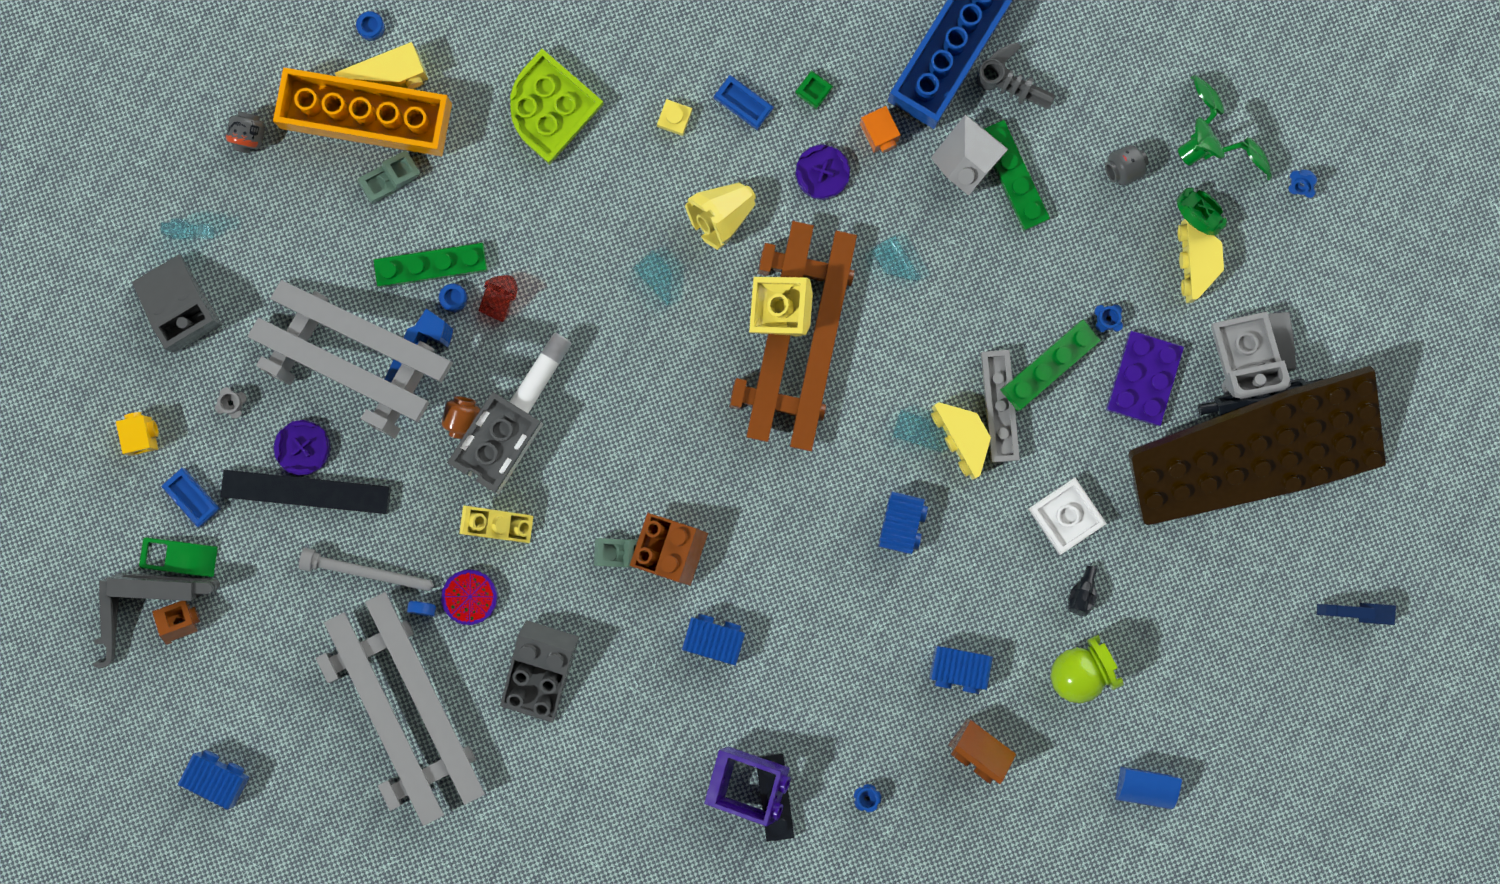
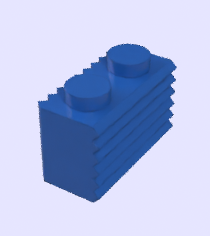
(902, 523)
(714, 640)
(960, 668)
(214, 779)

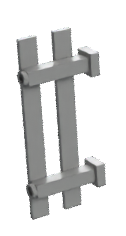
(293, 347)
(354, 657)

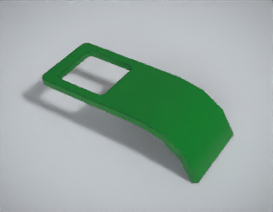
(183, 557)

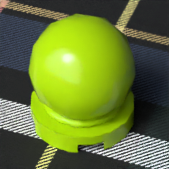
(1083, 673)

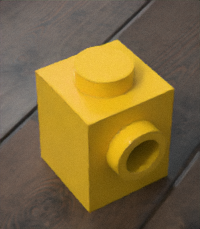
(137, 434)

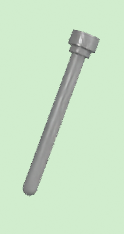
(311, 560)

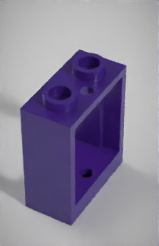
(720, 781)

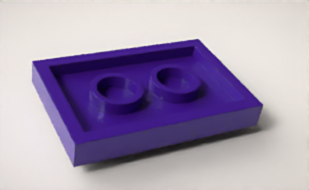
(1144, 378)

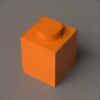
(880, 130)

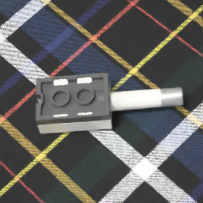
(505, 428)

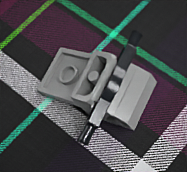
(1249, 364)

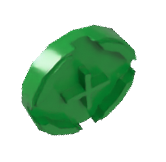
(1201, 211)

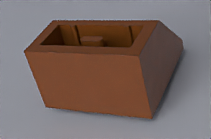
(669, 549)
(984, 751)

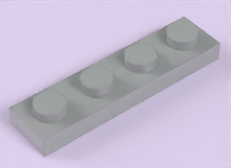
(999, 411)

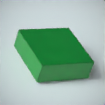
(814, 90)

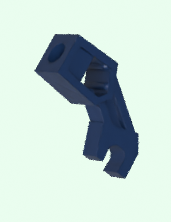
(1365, 612)

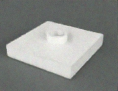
(1067, 516)

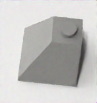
(968, 155)

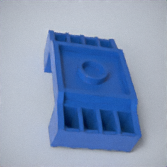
(427, 327)

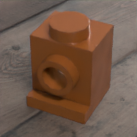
(168, 617)

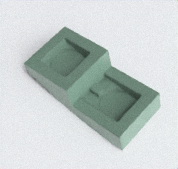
(389, 177)
(614, 552)

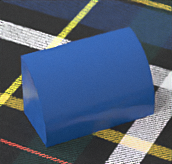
(1148, 788)

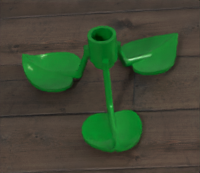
(1205, 144)

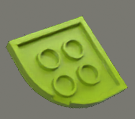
(550, 106)

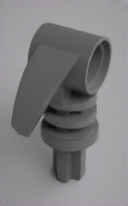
(1010, 83)

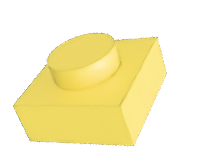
(674, 117)

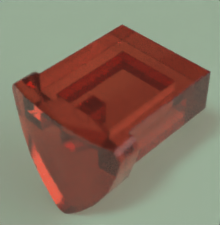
(498, 297)

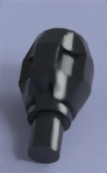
(1083, 594)

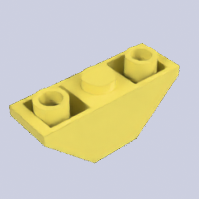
(1200, 260)
(964, 435)
(496, 524)

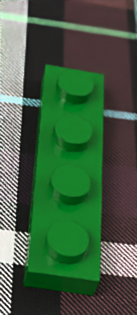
(1017, 181)
(430, 265)
(1050, 365)

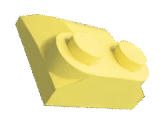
(781, 306)

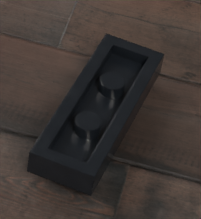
(783, 827)

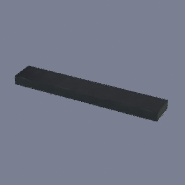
(305, 492)

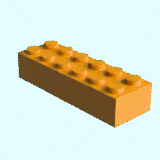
(362, 111)

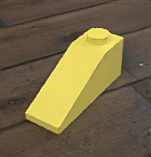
(395, 68)

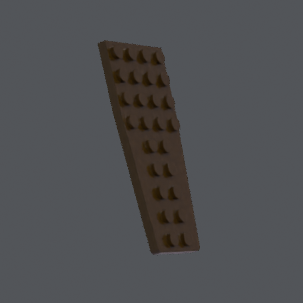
(1263, 449)

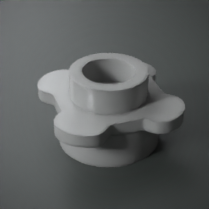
(223, 402)

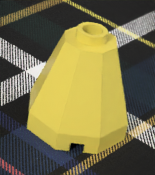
(720, 212)

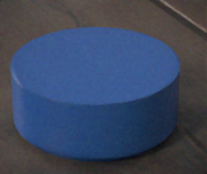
(370, 26)
(453, 297)
(421, 608)

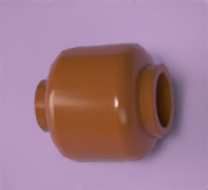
(459, 416)

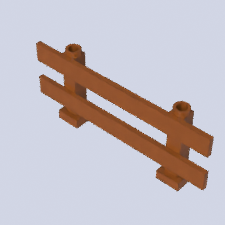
(766, 397)

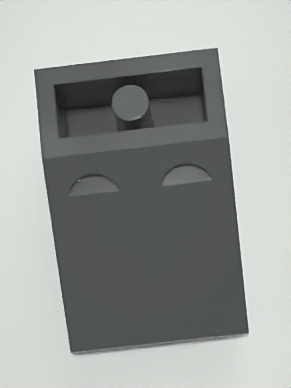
(175, 304)
(539, 670)

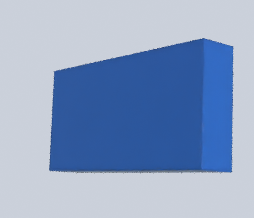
(743, 102)
(190, 497)

